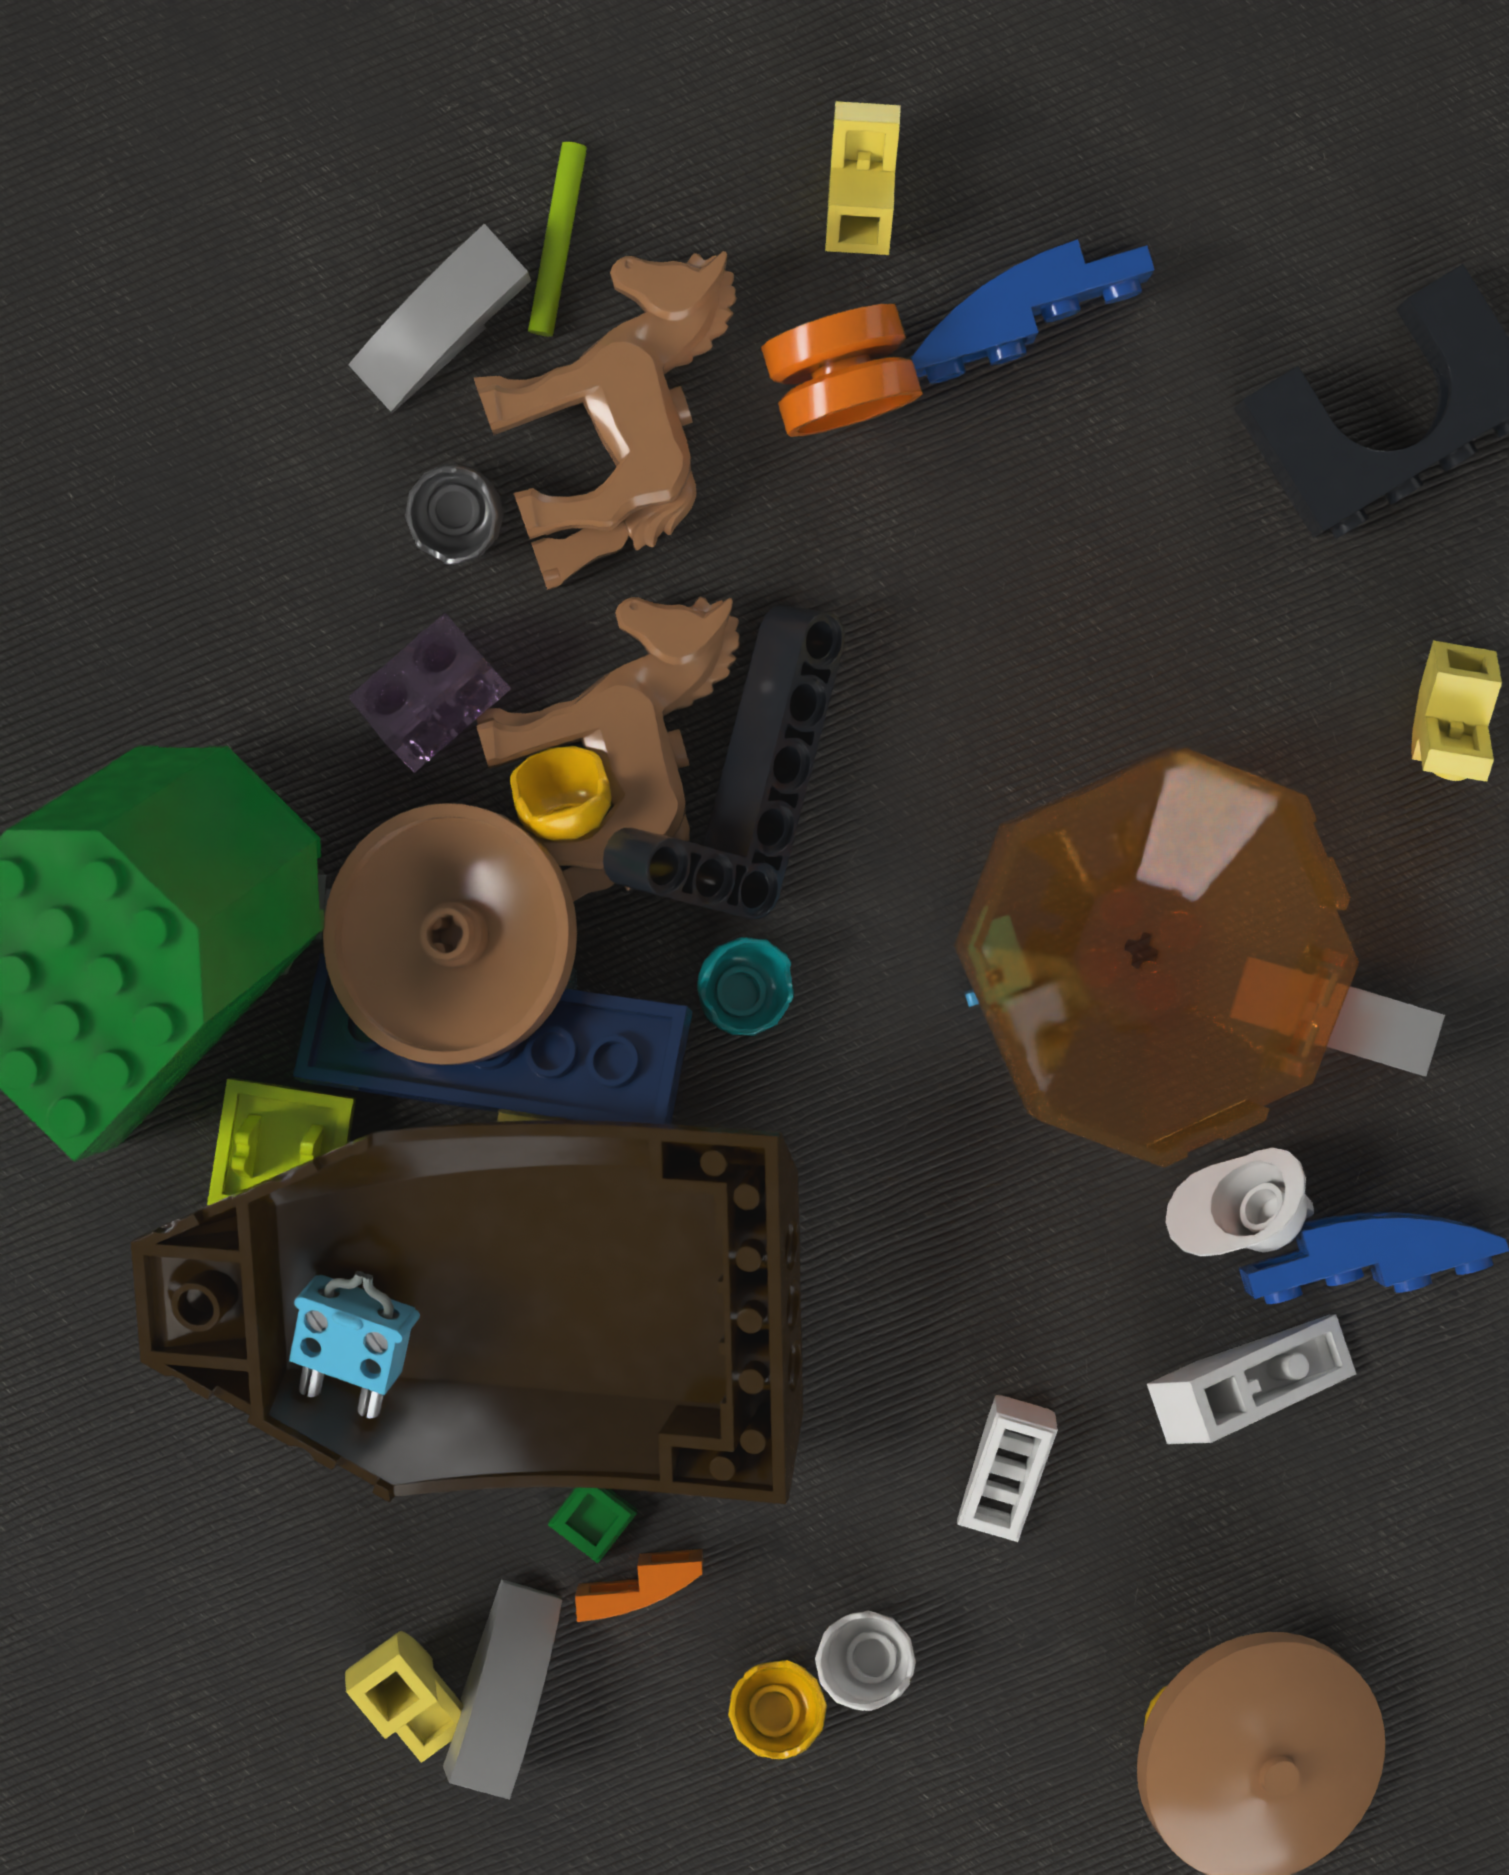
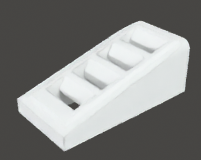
(1024, 1419)

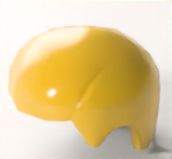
(561, 793)
(777, 1709)

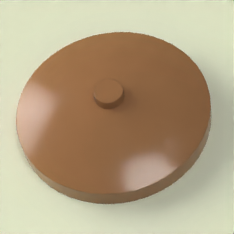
(449, 934)
(1261, 1756)

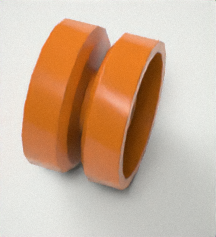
(841, 369)

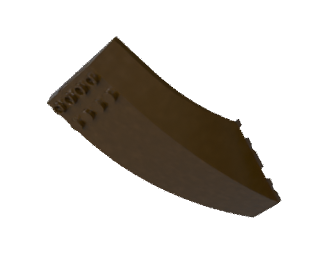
(581, 1294)

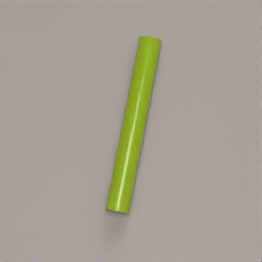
(557, 239)

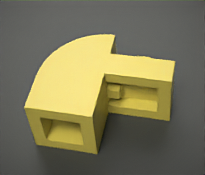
(862, 178)
(1455, 712)
(405, 1695)

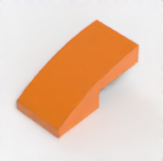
(658, 1578)

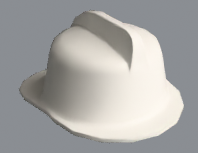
(1240, 1205)

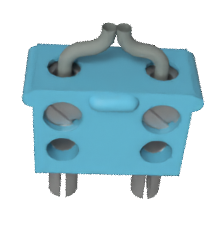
(351, 1337)

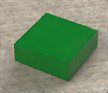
(592, 1520)

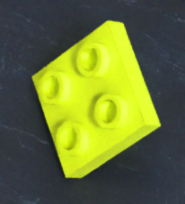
(272, 1131)

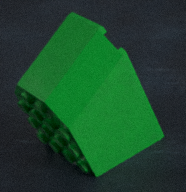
(142, 933)

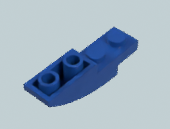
(1001, 313)
(1396, 1246)

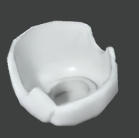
(865, 1660)

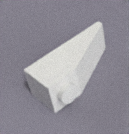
(1250, 1381)

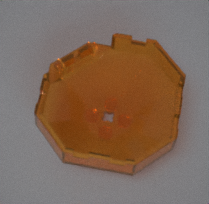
(1242, 971)

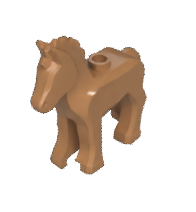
(631, 410)
(625, 726)

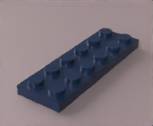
(586, 1061)

